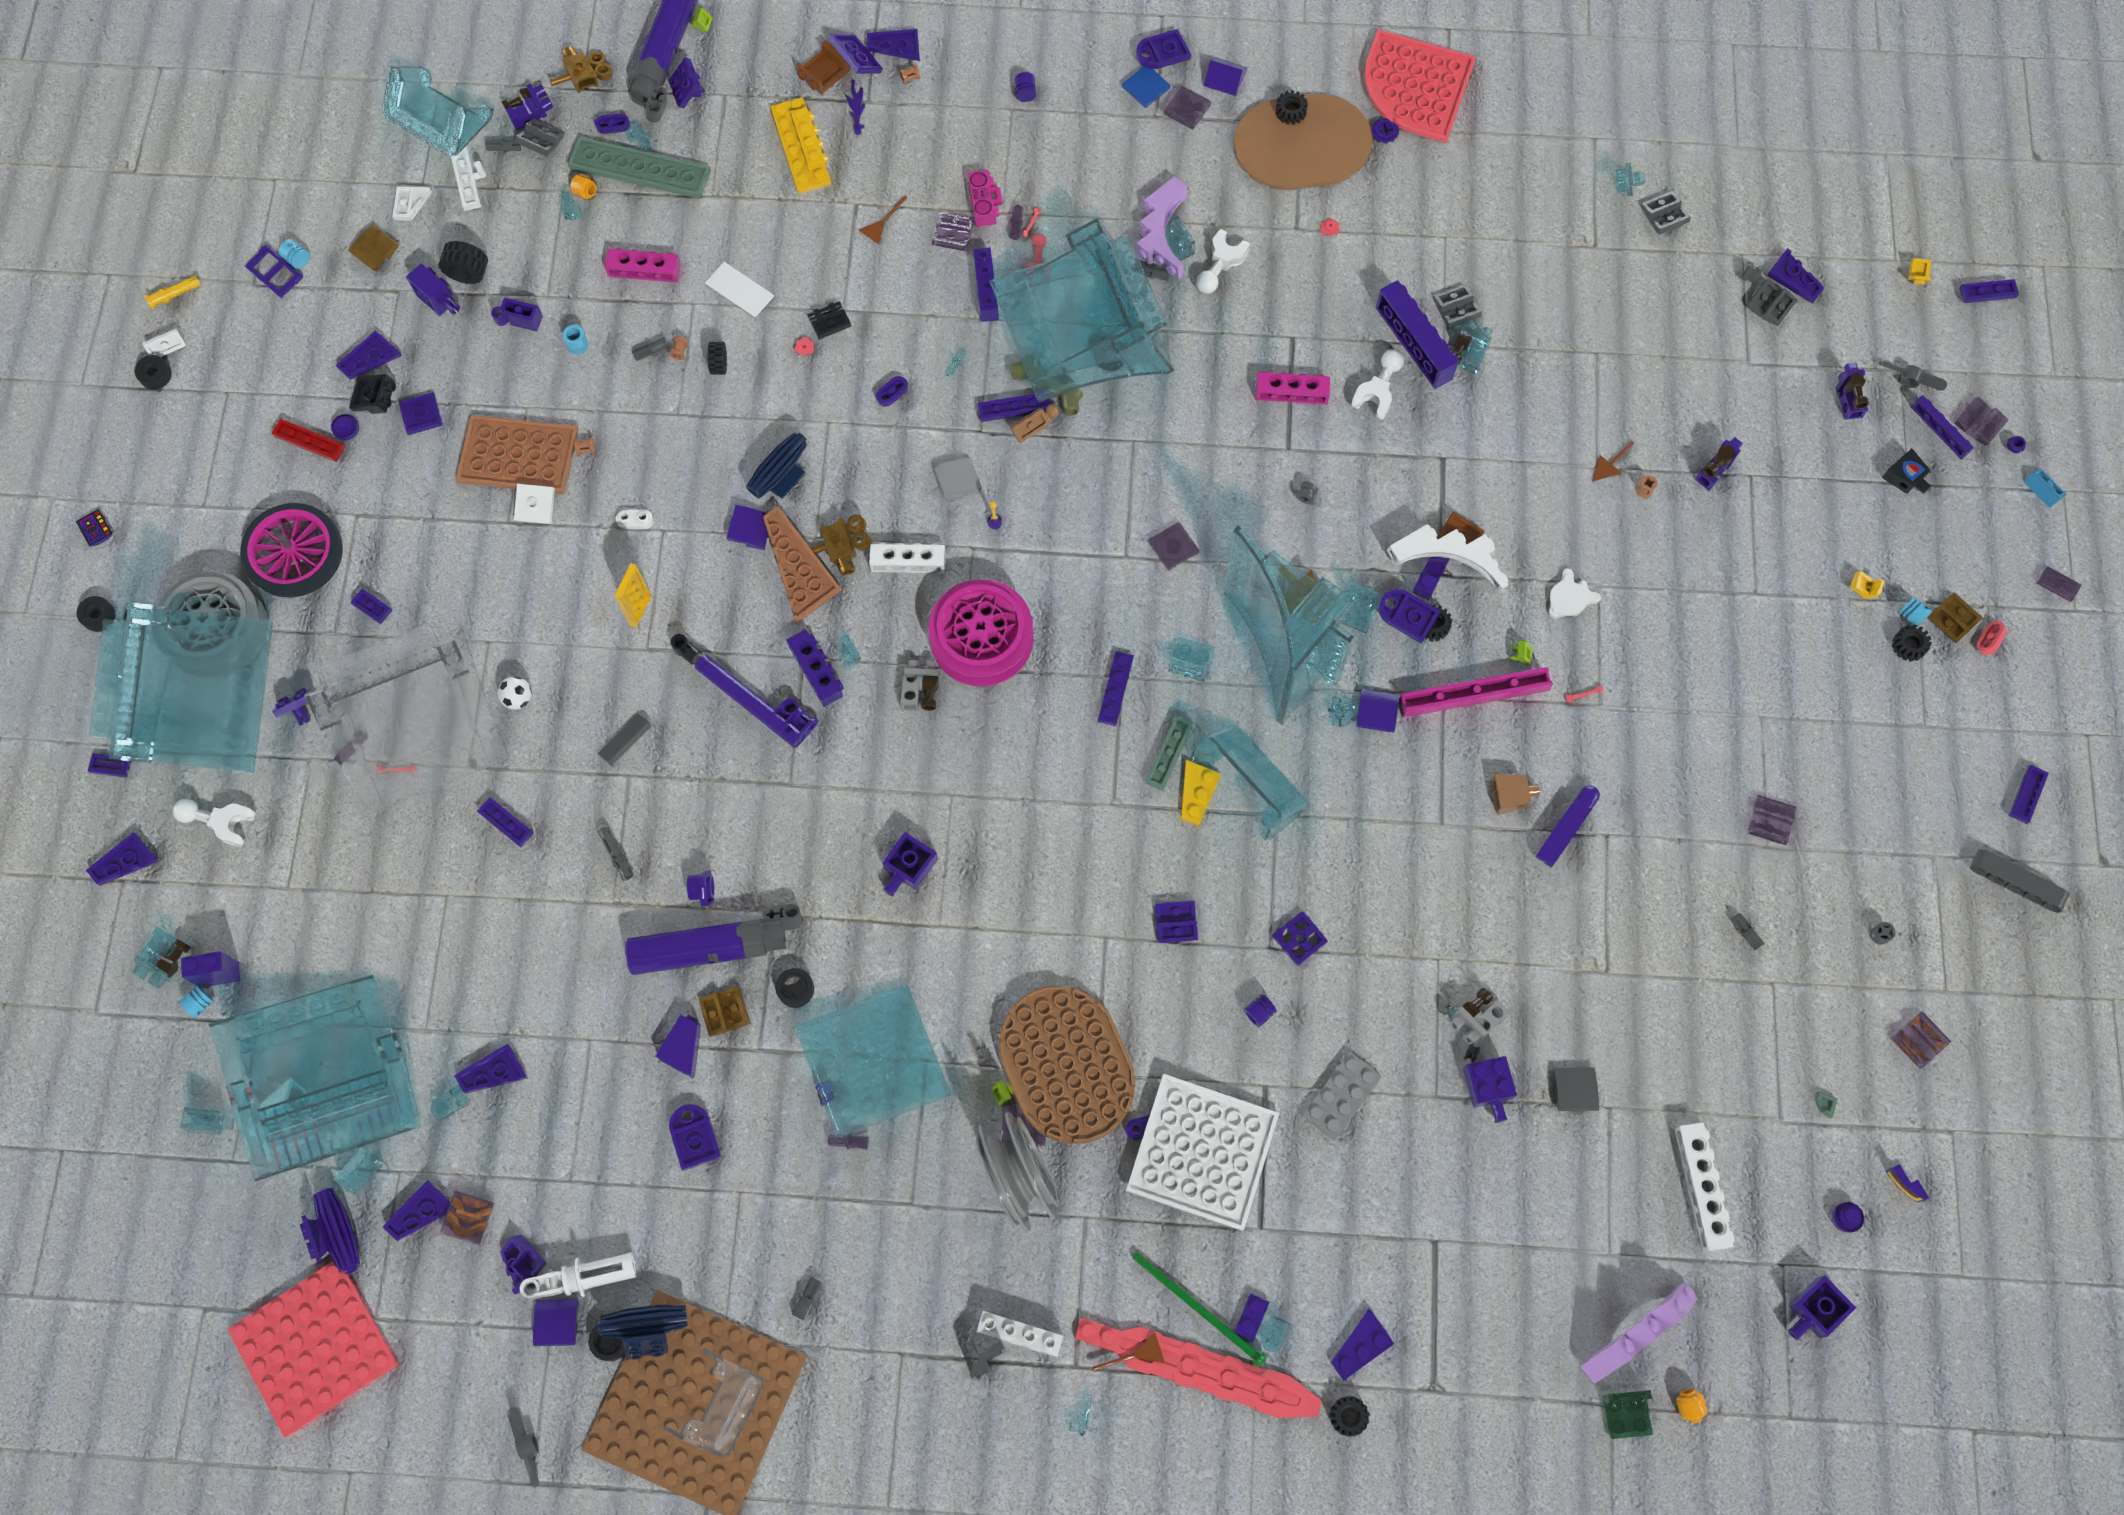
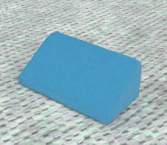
(2044, 487)

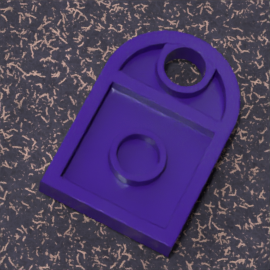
(1163, 50)
(1408, 615)
(693, 1139)

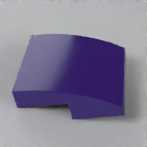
(748, 527)
(1377, 711)
(1176, 921)
(555, 1322)

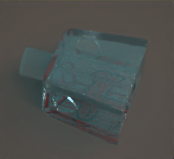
(198, 1121)

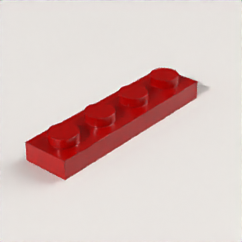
(308, 440)

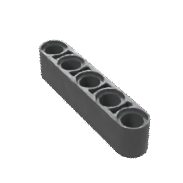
(2019, 881)

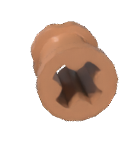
(910, 73)
(679, 348)
(584, 446)
(1646, 486)

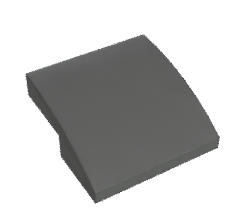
(540, 137)
(1665, 212)
(1771, 303)
(1457, 306)
(1576, 1089)
(982, 1365)

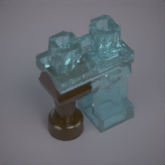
(1475, 343)
(155, 958)

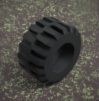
(463, 262)

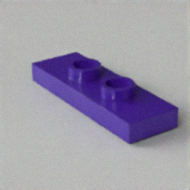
(2028, 794)

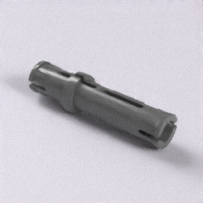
(618, 859)

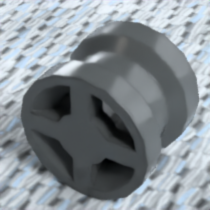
(1752, 273)
(1307, 492)
(1886, 930)

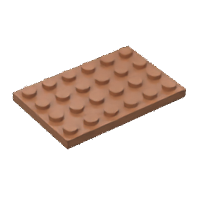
(516, 452)

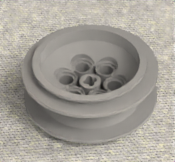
(210, 589)
(1017, 1171)

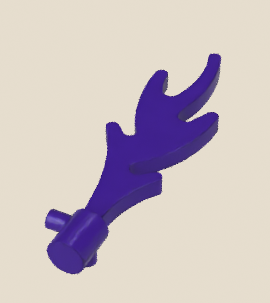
(855, 106)

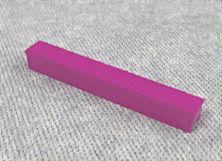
(1475, 692)

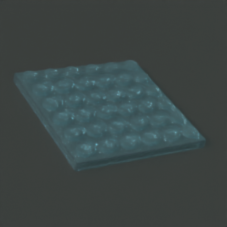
(872, 1061)

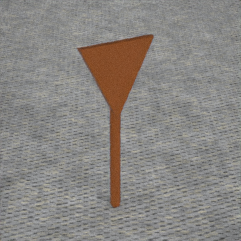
(875, 230)
(1148, 1350)

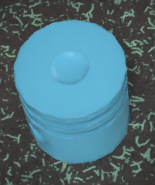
(295, 255)
(575, 339)
(1915, 612)
(196, 1001)

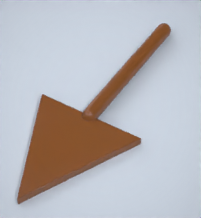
(1606, 469)

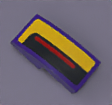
(1911, 1189)

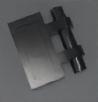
(831, 323)

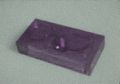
(2059, 584)

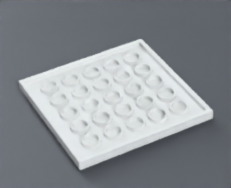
(1202, 1152)

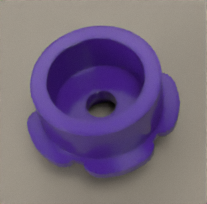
(2017, 440)

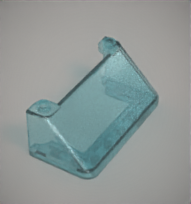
(430, 114)
(1283, 798)

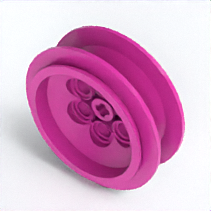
(990, 662)

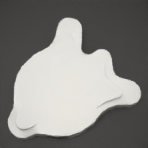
(1570, 597)

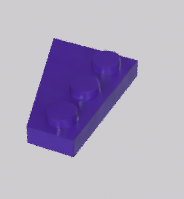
(895, 43)
(1794, 277)
(367, 356)
(122, 860)
(492, 1071)
(419, 1211)
(1362, 1346)

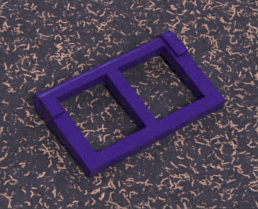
(259, 256)

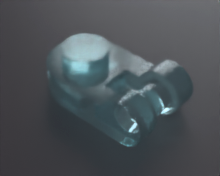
(443, 1108)

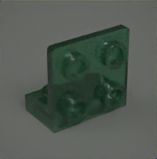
(1628, 1414)

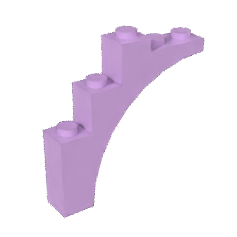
(1159, 208)
(1641, 1334)

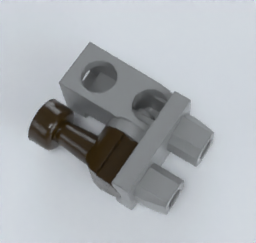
(916, 681)
(1474, 1021)

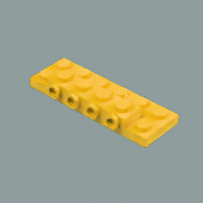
(801, 144)

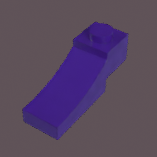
(1430, 577)

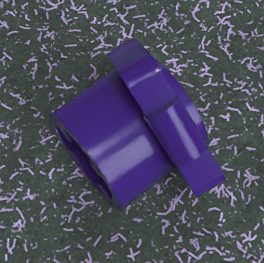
(701, 888)

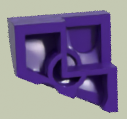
(521, 1261)

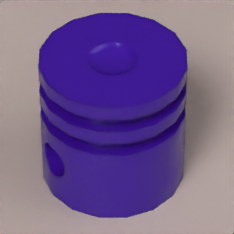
(1025, 87)
(1260, 1010)

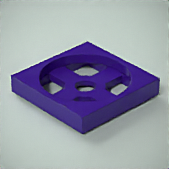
(1300, 918)

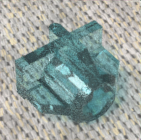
(1342, 711)

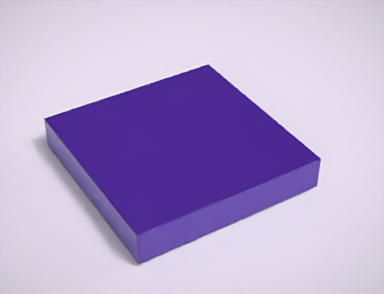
(420, 413)

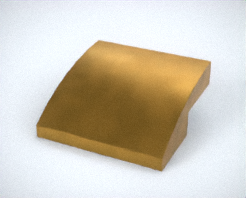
(373, 247)
(1955, 617)
(724, 1011)

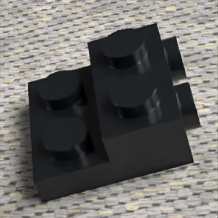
(372, 393)

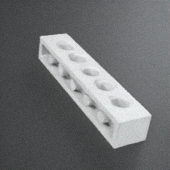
(1710, 1240)

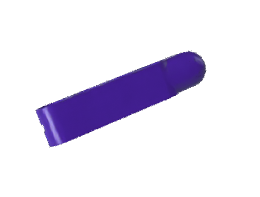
(1568, 825)

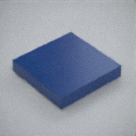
(1146, 86)

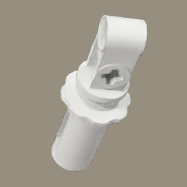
(572, 1278)

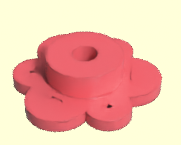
(1330, 227)
(804, 346)

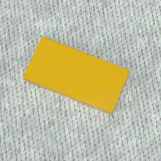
(633, 595)

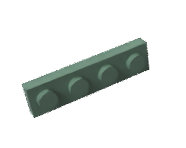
(1169, 753)

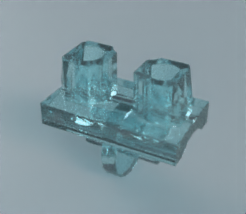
(1626, 179)

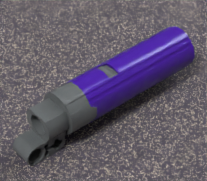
(658, 56)
(712, 943)

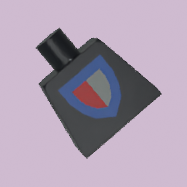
(1908, 473)

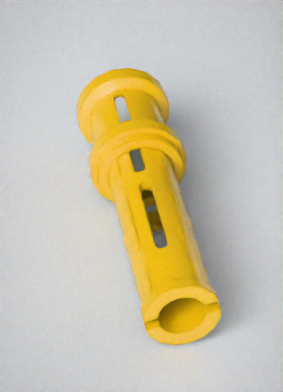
(165, 295)

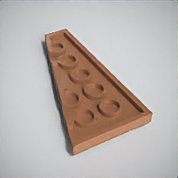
(802, 573)

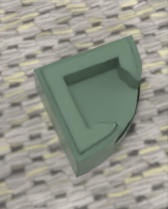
(1826, 1104)

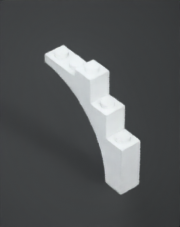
(1452, 546)

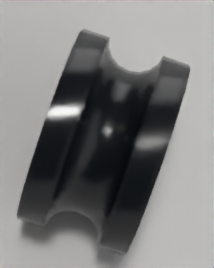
(1472, 1052)

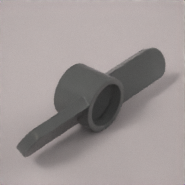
(1914, 375)
(525, 1444)

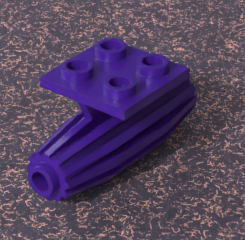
(331, 1232)

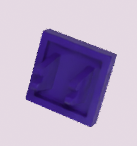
(685, 83)

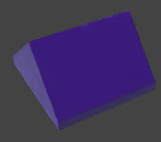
(1224, 76)

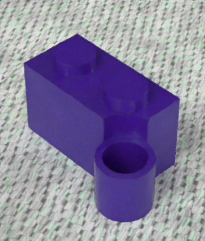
(517, 314)

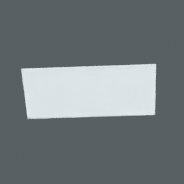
(739, 289)

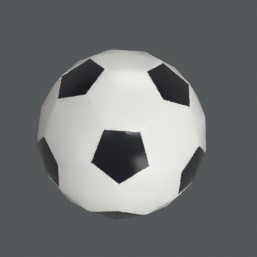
(514, 693)

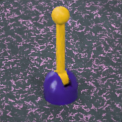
(992, 520)

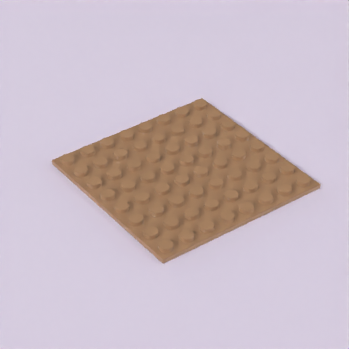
(679, 1388)

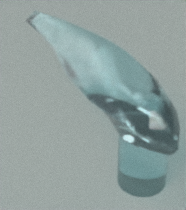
(1082, 1426)

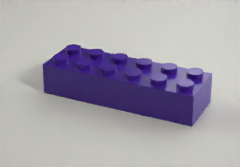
(1416, 334)

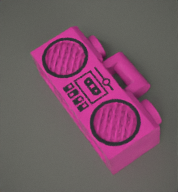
(981, 190)

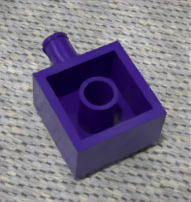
(432, 290)
(908, 863)
(1490, 1084)
(1820, 1308)

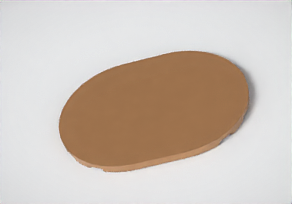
(1313, 153)
(1066, 1065)

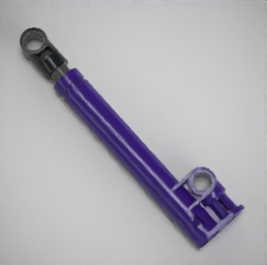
(790, 726)

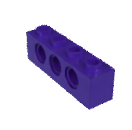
(984, 274)
(826, 693)

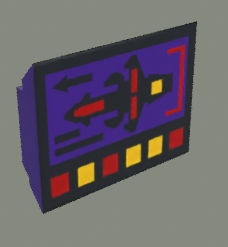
(94, 528)

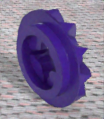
(1390, 127)

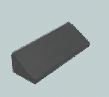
(624, 739)

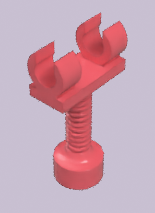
(1038, 242)

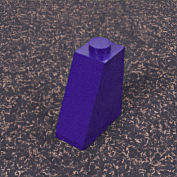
(682, 1046)

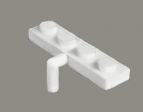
(466, 179)

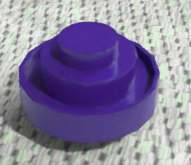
(345, 427)
(1847, 1217)

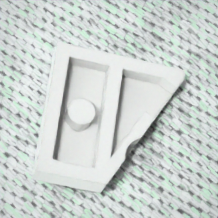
(409, 202)

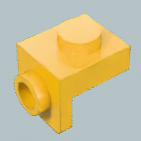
(1919, 271)
(1866, 586)

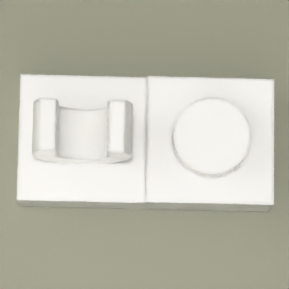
(164, 343)

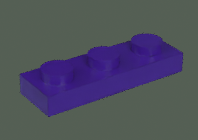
(1989, 291)
(505, 822)

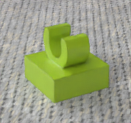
(701, 20)
(1524, 653)
(1002, 1093)

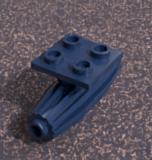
(778, 469)
(643, 1328)

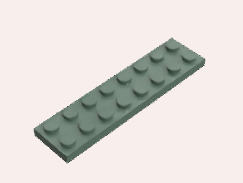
(639, 167)

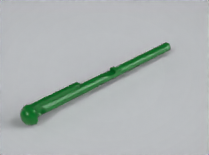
(1259, 1358)

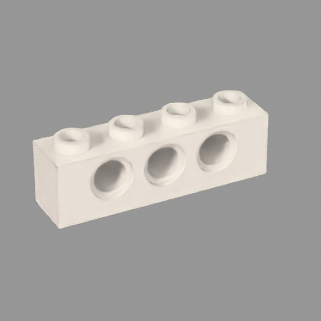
(915, 564)
(1020, 1334)

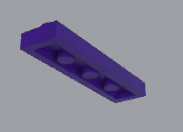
(1010, 407)
(1942, 427)
(1115, 688)

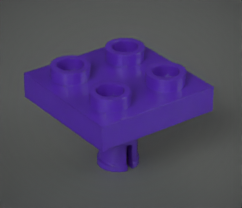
(293, 704)

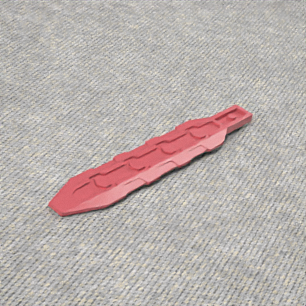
(1207, 1371)

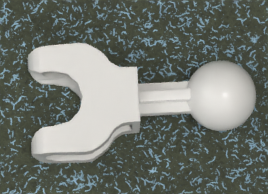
(1223, 258)
(1378, 388)
(219, 820)

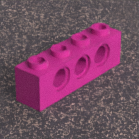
(649, 271)
(1285, 393)

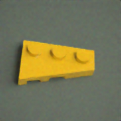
(1197, 792)

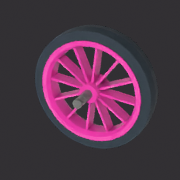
(291, 550)

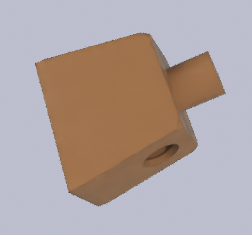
(1512, 792)

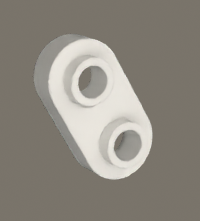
(634, 519)

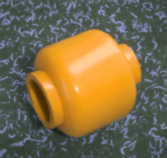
(583, 186)
(1691, 1405)

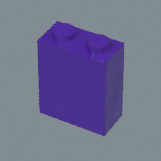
(210, 969)

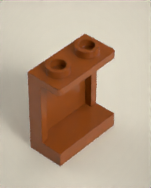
(823, 69)

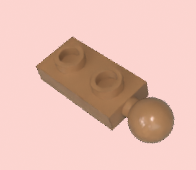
(1034, 422)

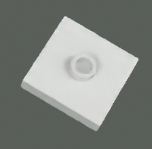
(534, 504)

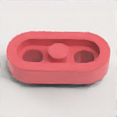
(1991, 638)

